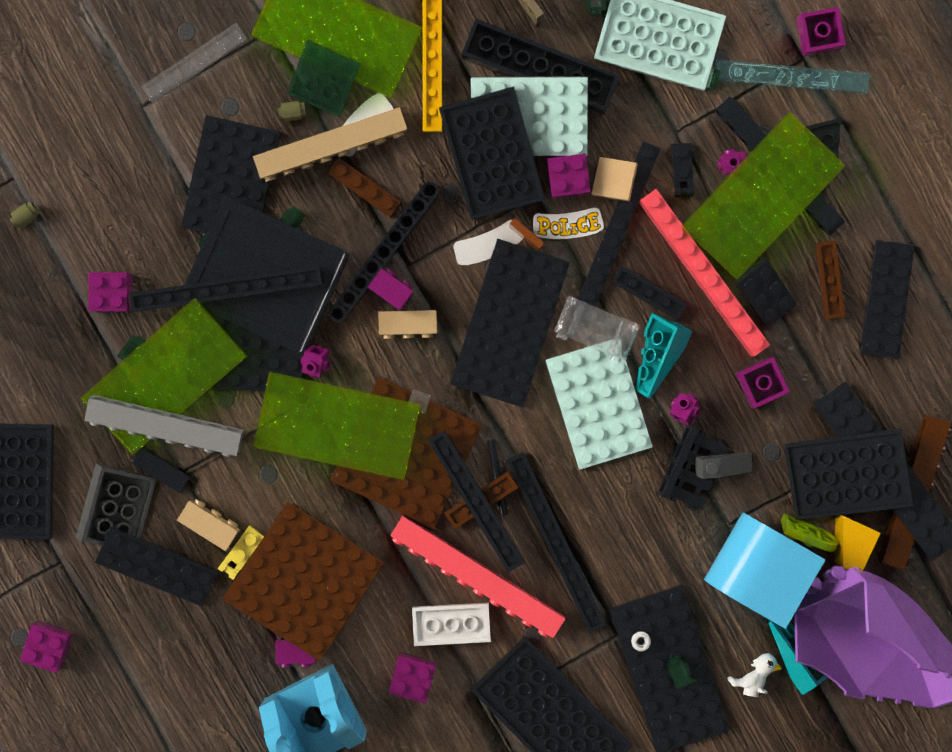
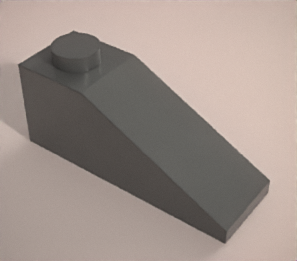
(723, 465)

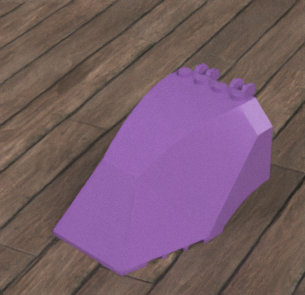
(873, 640)

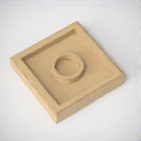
(614, 179)

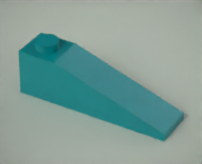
(662, 348)
(803, 676)

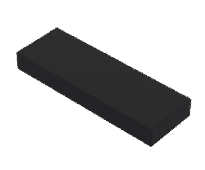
(160, 469)

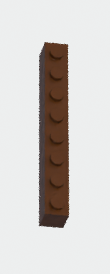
(924, 463)

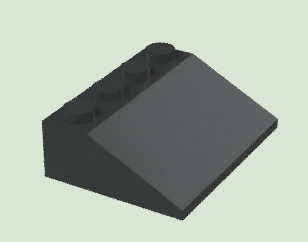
(115, 500)

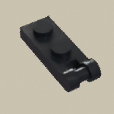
(682, 169)

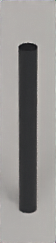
(496, 473)

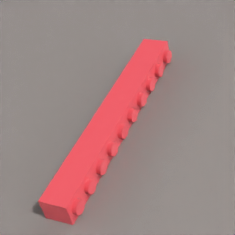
(704, 273)
(477, 576)

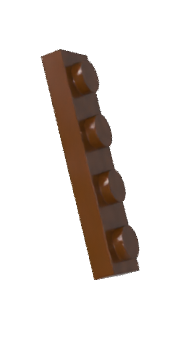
(364, 187)
(830, 279)
(493, 491)

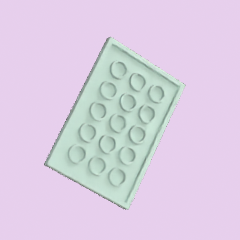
(661, 40)
(551, 109)
(598, 406)

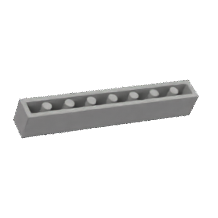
(164, 425)

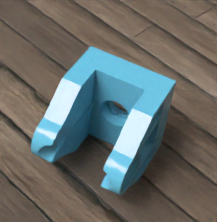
(285, 715)

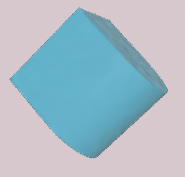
(764, 570)

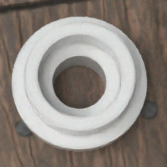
(641, 647)

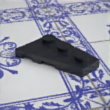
(828, 133)

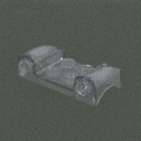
(596, 328)

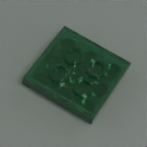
(324, 78)

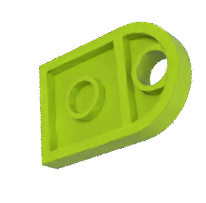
(808, 533)

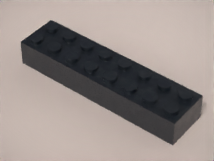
(522, 57)

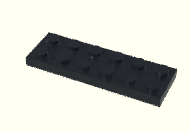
(887, 299)
(156, 566)

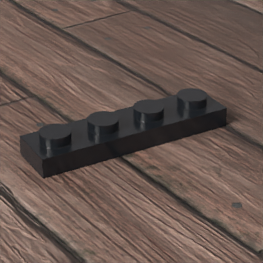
(649, 293)

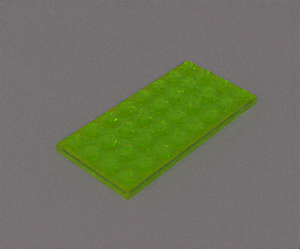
(347, 27)
(763, 195)
(171, 367)
(336, 425)

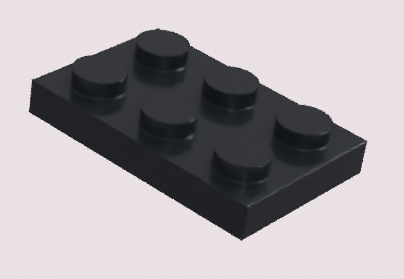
(765, 292)

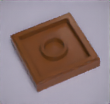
(526, 234)

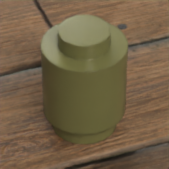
(292, 111)
(24, 215)

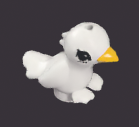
(755, 680)

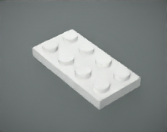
(451, 624)

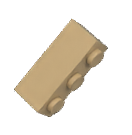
(407, 323)
(209, 524)

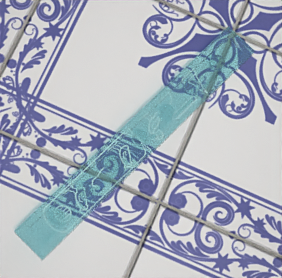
(793, 76)

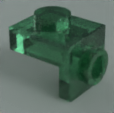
(131, 345)

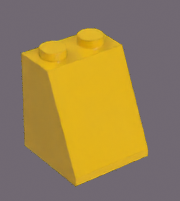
(854, 543)

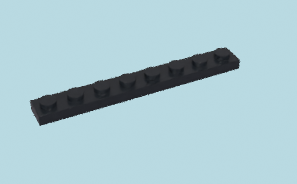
(476, 501)

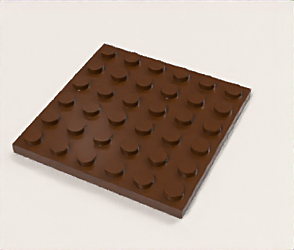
(426, 481)
(303, 581)

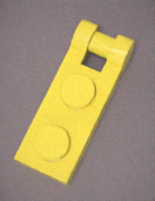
(241, 551)

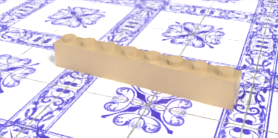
(330, 143)

